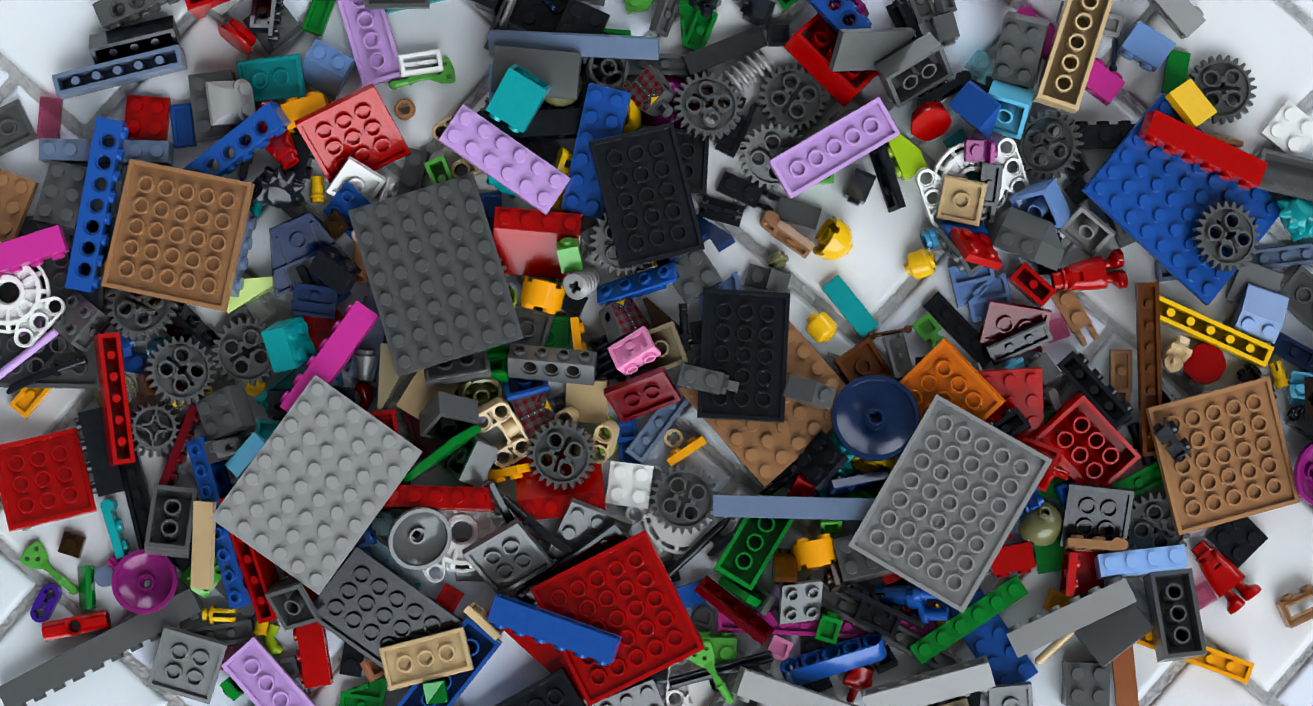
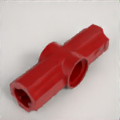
(63, 627)

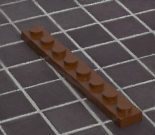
(1148, 358)

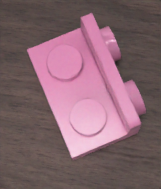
(634, 351)

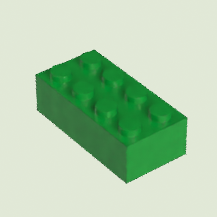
(751, 550)

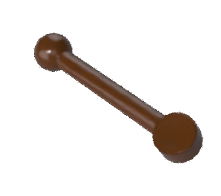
(907, 329)

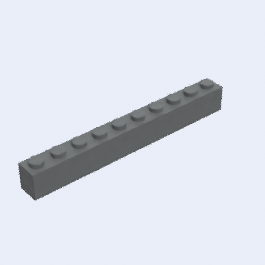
(99, 650)

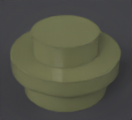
(777, 260)

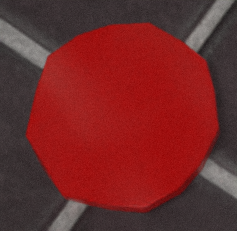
(237, 36)
(930, 121)
(1205, 364)

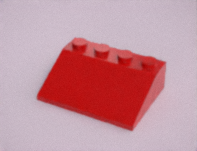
(814, 48)
(529, 240)
(1090, 444)
(547, 502)

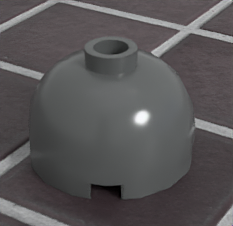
(606, 71)

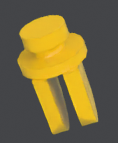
(211, 614)

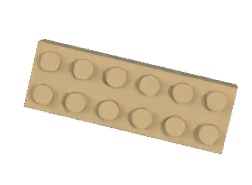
(1072, 54)

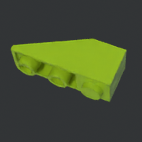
(906, 157)

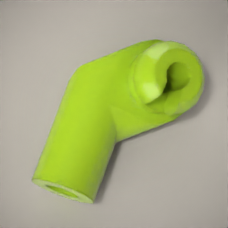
(270, 640)

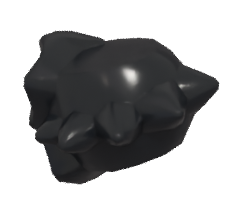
(277, 188)

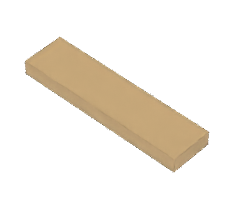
(203, 545)

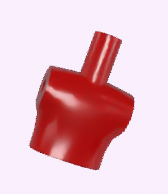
(857, 680)

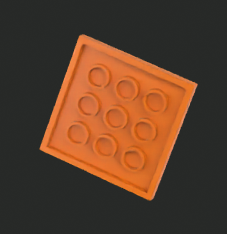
(952, 377)

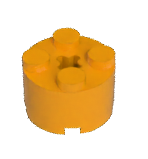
(542, 294)
(814, 553)

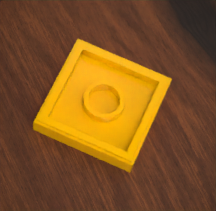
(1190, 104)

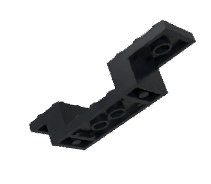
(536, 16)

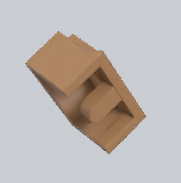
(1288, 600)

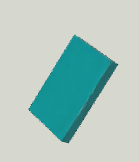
(274, 77)

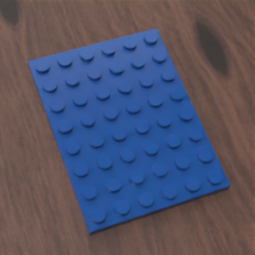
(1161, 197)

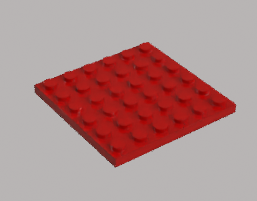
(629, 596)

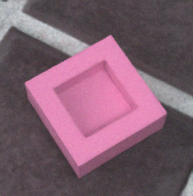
(780, 647)

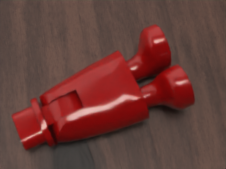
(281, 147)
(1091, 273)
(1223, 576)

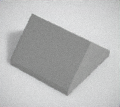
(1087, 230)

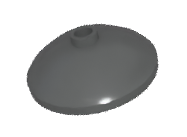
(424, 548)

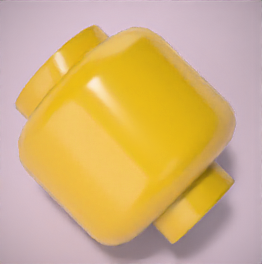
(920, 263)
(821, 327)

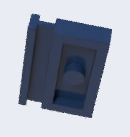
(314, 300)

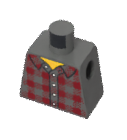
(652, 92)
(621, 319)
(536, 410)

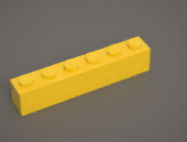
(1214, 333)

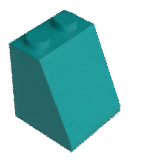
(518, 98)

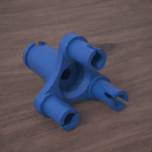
(914, 598)

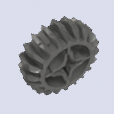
(154, 418)

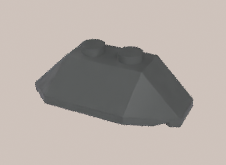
(1026, 237)

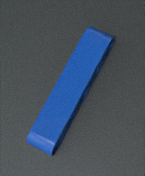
(834, 659)

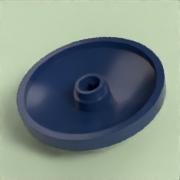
(875, 417)

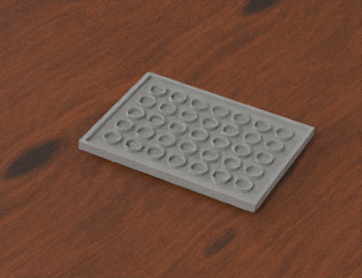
(316, 484)
(950, 503)

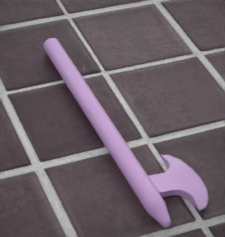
(42, 341)

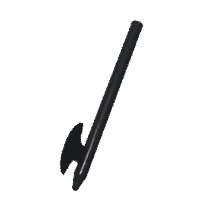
(720, 543)

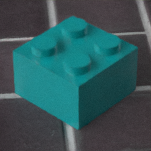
(288, 343)

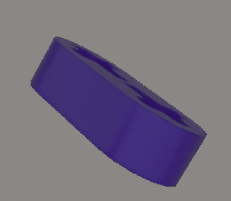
(50, 605)

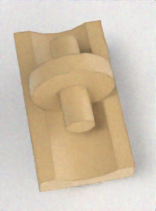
(1176, 354)

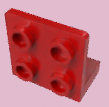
(1078, 572)

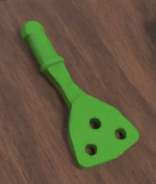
(442, 78)
(45, 565)
(709, 665)

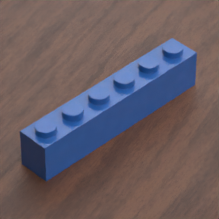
(554, 629)

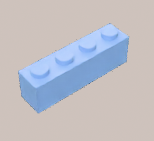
(1140, 561)

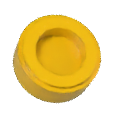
(256, 390)

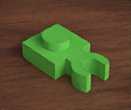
(928, 329)

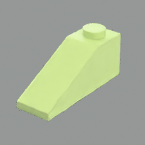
(251, 291)

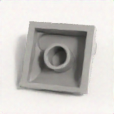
(229, 101)

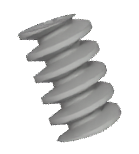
(748, 70)
(582, 282)

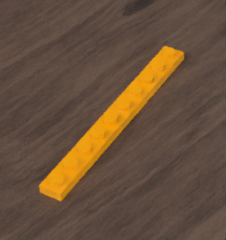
(1214, 660)

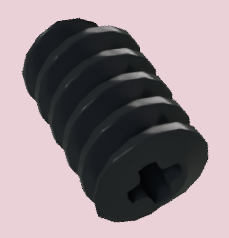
(604, 357)

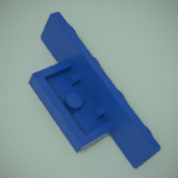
(637, 284)

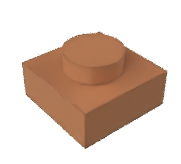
(372, 670)

